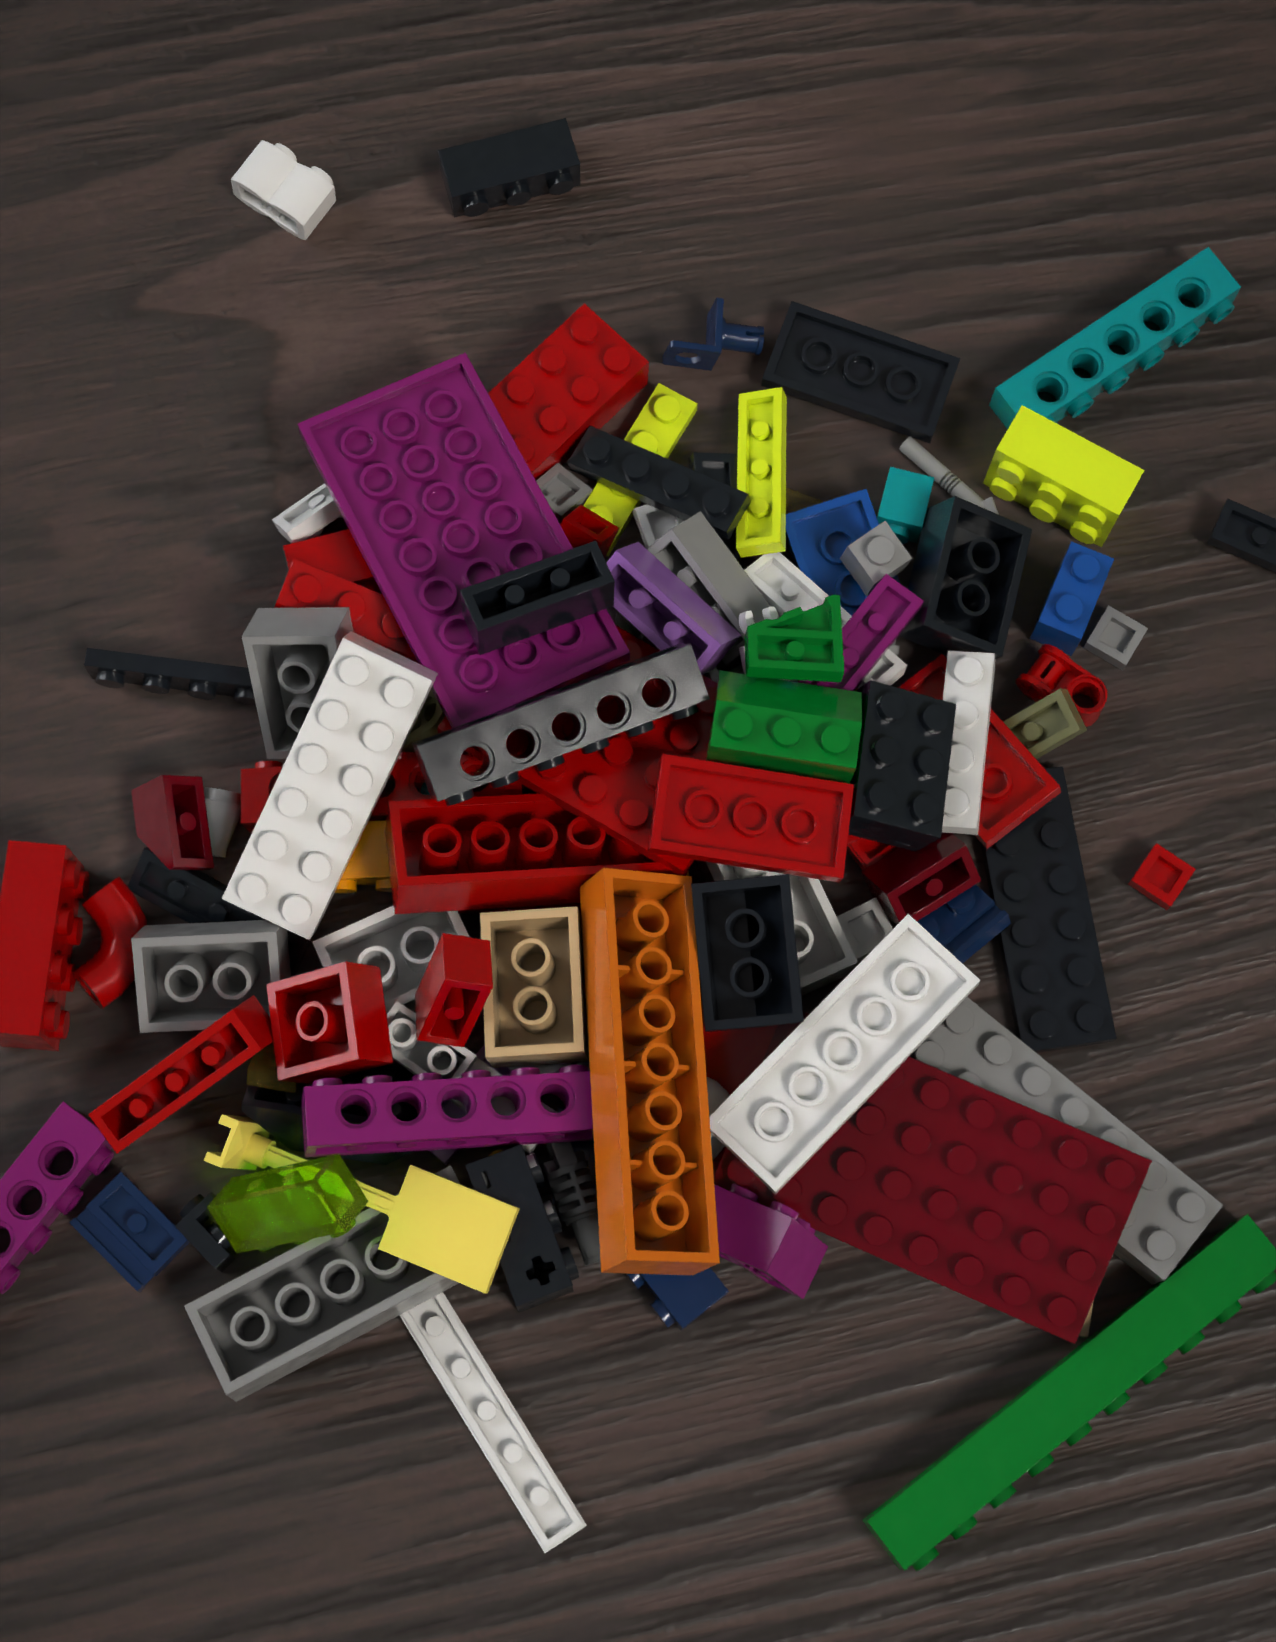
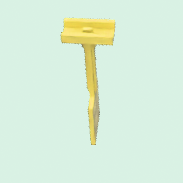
(429, 1221)

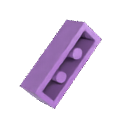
(667, 608)

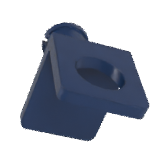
(718, 337)

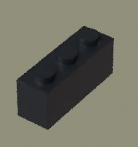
(510, 168)
(537, 597)

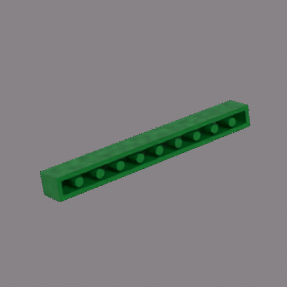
(1072, 1393)

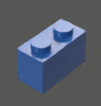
(1072, 598)

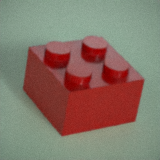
(329, 1022)

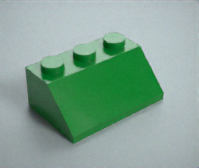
(785, 727)

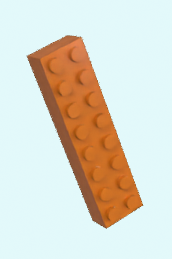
(648, 1075)

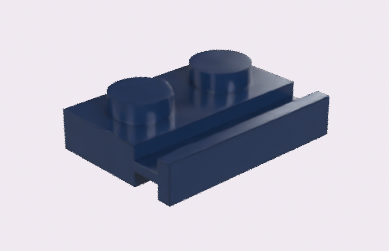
(966, 923)
(130, 1232)

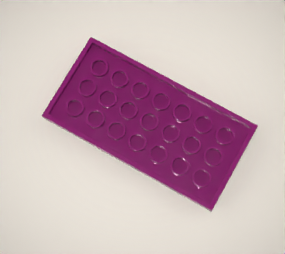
(444, 506)

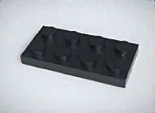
(860, 372)

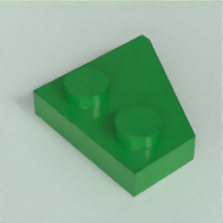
(798, 645)

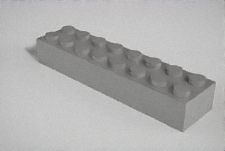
(1169, 1206)

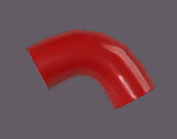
(112, 966)

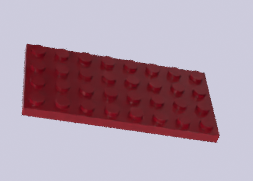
(967, 1193)

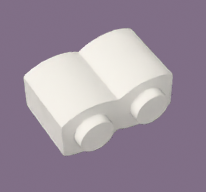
(284, 189)

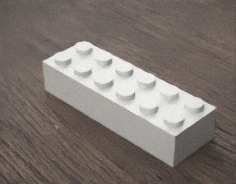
(329, 785)

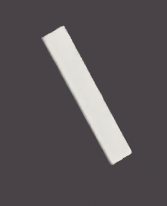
(493, 1421)

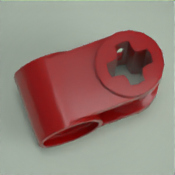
(1065, 675)

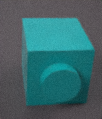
(905, 503)

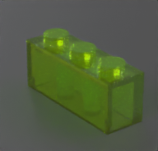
(288, 1204)

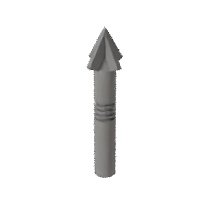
(943, 475)

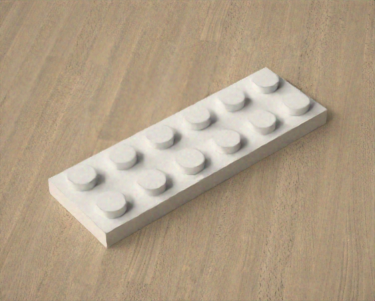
(841, 1053)

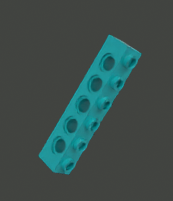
(1199, 279)

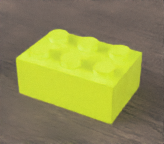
(1061, 477)

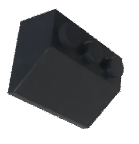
(747, 953)

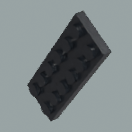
(1052, 939)

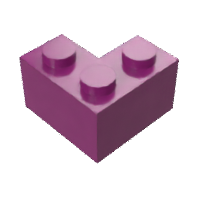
(767, 1240)

